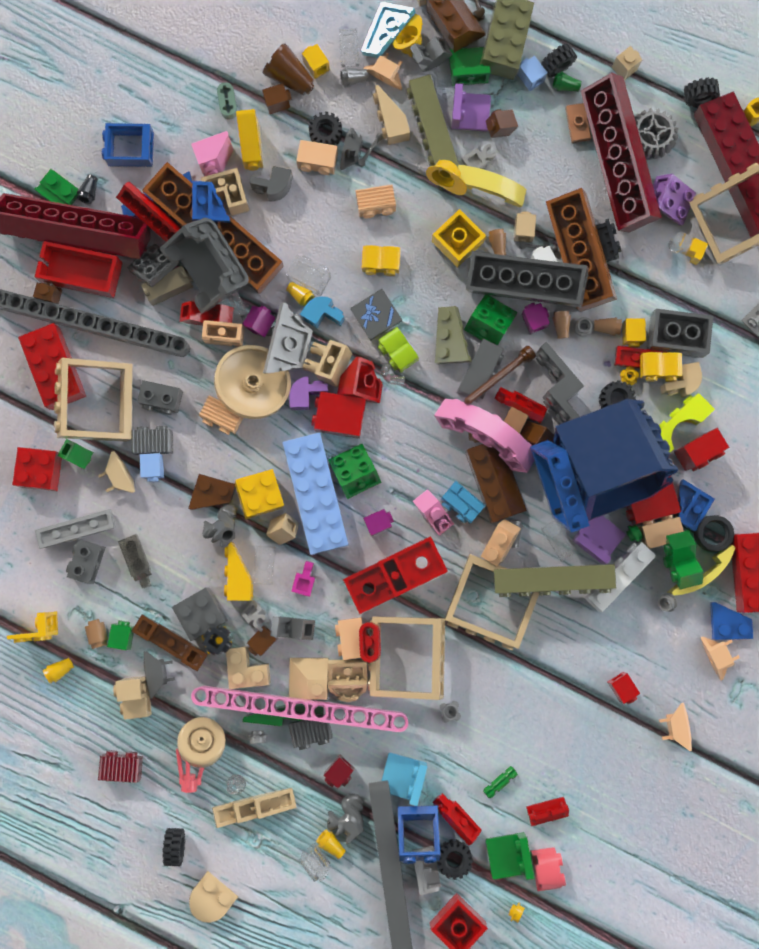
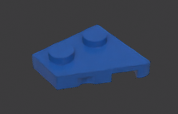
(207, 203)
(693, 505)
(729, 624)

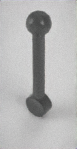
(361, 162)
(523, 245)

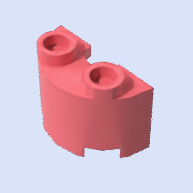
(547, 869)

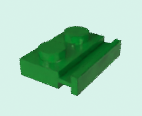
(57, 188)

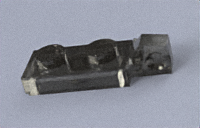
(136, 560)

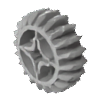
(660, 127)

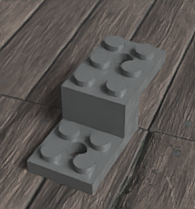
(564, 390)

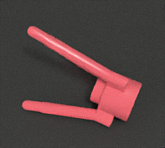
(188, 781)

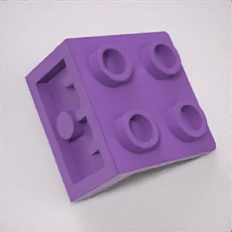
(470, 110)
(673, 197)
(599, 539)

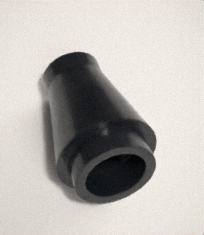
(87, 190)

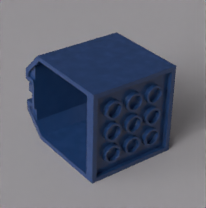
(616, 456)

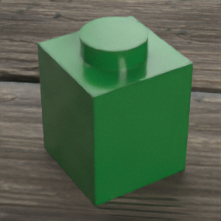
(75, 454)
(121, 635)

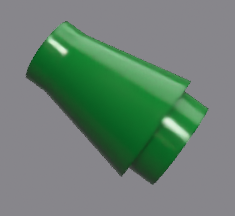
(564, 82)

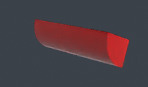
(147, 211)

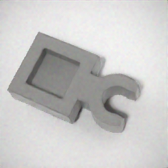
(478, 159)
(254, 615)

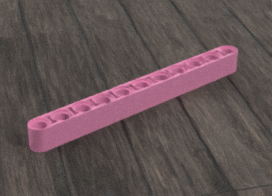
(290, 712)

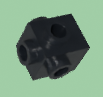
(210, 640)

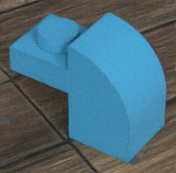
(318, 309)

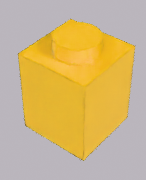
(315, 61)
(634, 332)

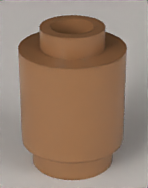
(96, 633)

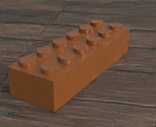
(581, 245)

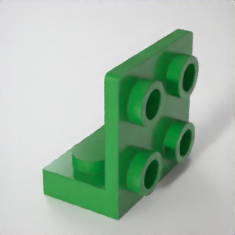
(466, 67)
(490, 320)
(354, 471)
(509, 856)

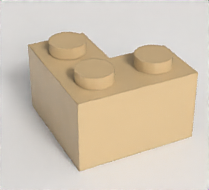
(229, 187)
(243, 674)
(134, 697)

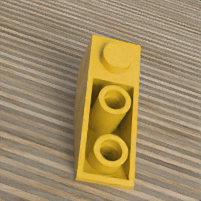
(239, 581)

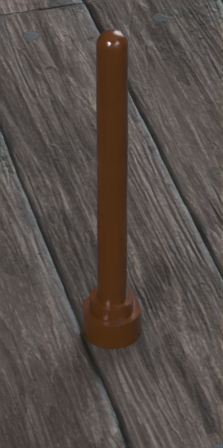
(526, 354)

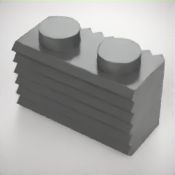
(152, 441)
(308, 732)

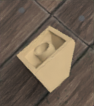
(308, 678)

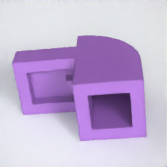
(301, 392)

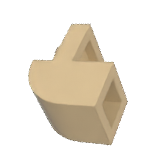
(687, 383)

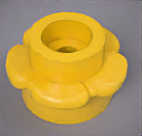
(634, 376)
(516, 912)

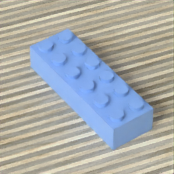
(315, 494)

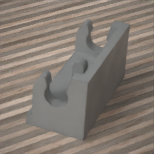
(427, 874)

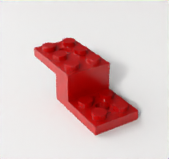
(395, 575)

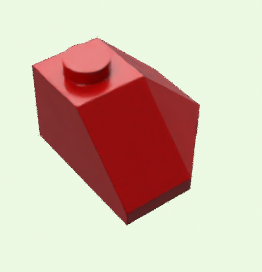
(361, 381)

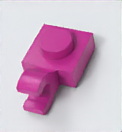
(304, 582)

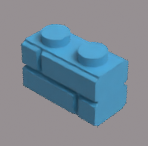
(462, 502)

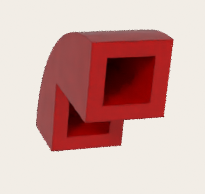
(191, 314)

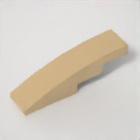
(254, 807)

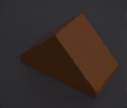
(536, 433)

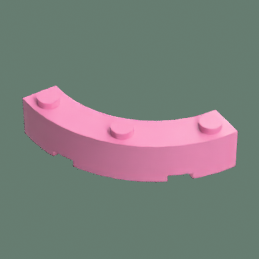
(488, 430)

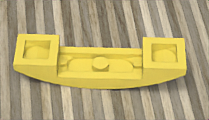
(493, 184)
(721, 558)

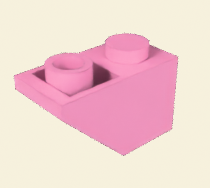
(433, 512)

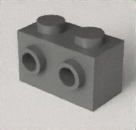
(159, 396)
(85, 561)

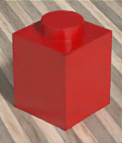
(624, 688)

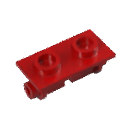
(547, 811)

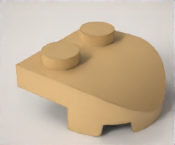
(347, 679)
(210, 899)

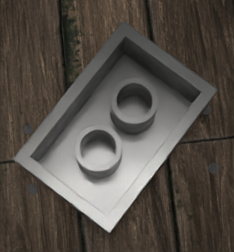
(680, 332)

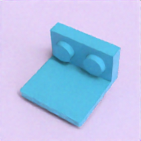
(405, 777)

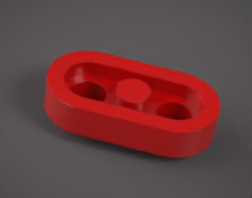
(367, 642)

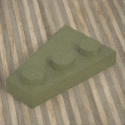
(450, 340)

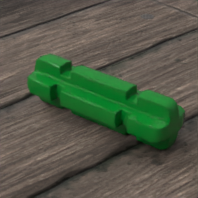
(500, 782)

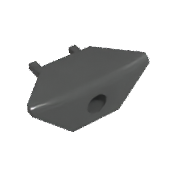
(351, 149)
(155, 673)

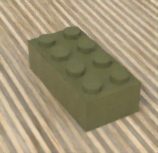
(507, 37)

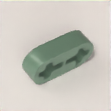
(231, 100)

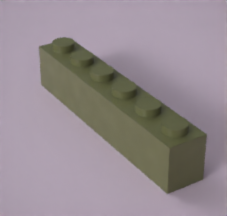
(431, 121)
(554, 579)

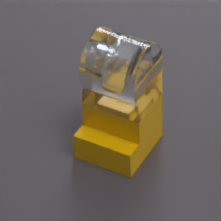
(688, 246)

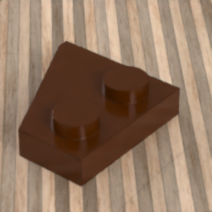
(211, 492)

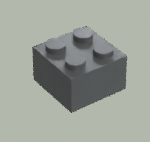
(199, 613)

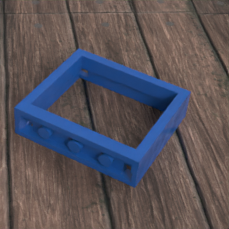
(560, 485)

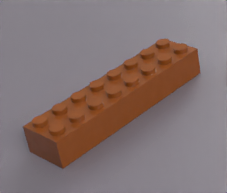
(174, 196)

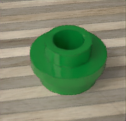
(634, 533)

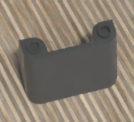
(207, 261)

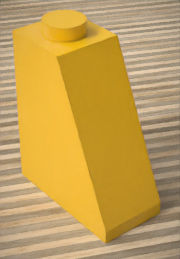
(250, 139)

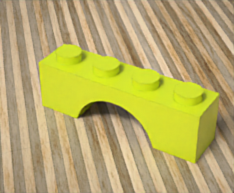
(694, 411)

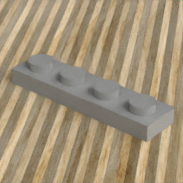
(75, 529)

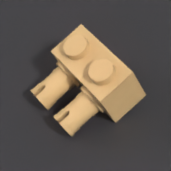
(332, 364)

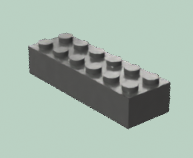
(527, 279)

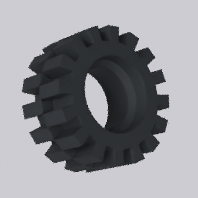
(559, 60)
(701, 91)
(325, 120)
(615, 387)
(173, 847)
(460, 870)

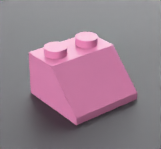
(213, 153)

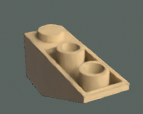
(393, 119)

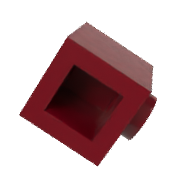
(339, 772)

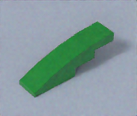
(278, 720)

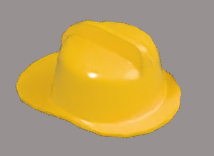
(409, 35)
(447, 176)

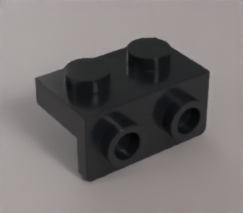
(606, 234)

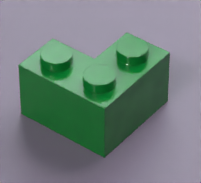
(682, 561)

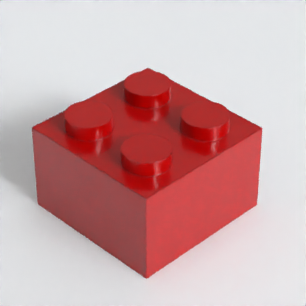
(701, 450)
(37, 469)
(458, 924)

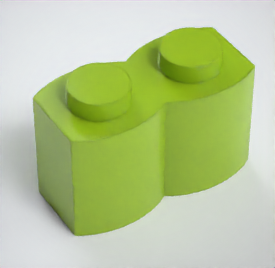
(398, 350)

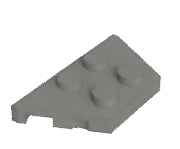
(288, 342)

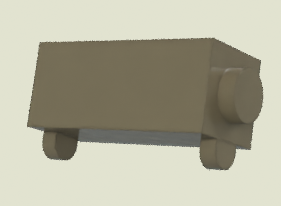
(169, 286)

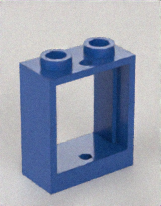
(128, 129)
(416, 813)

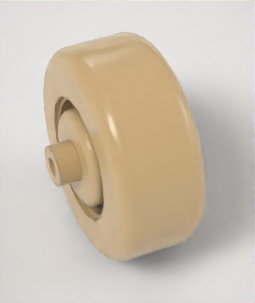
(201, 742)

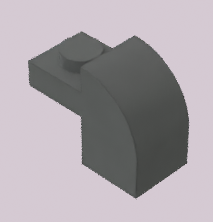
(431, 54)
(276, 187)
(292, 628)

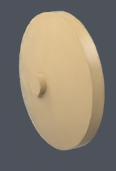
(245, 387)

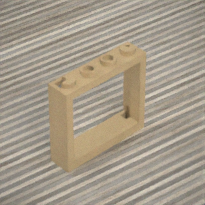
(715, 191)
(60, 407)
(472, 629)
(438, 660)

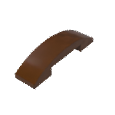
(170, 642)

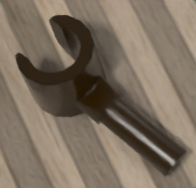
(479, 13)

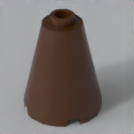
(288, 70)

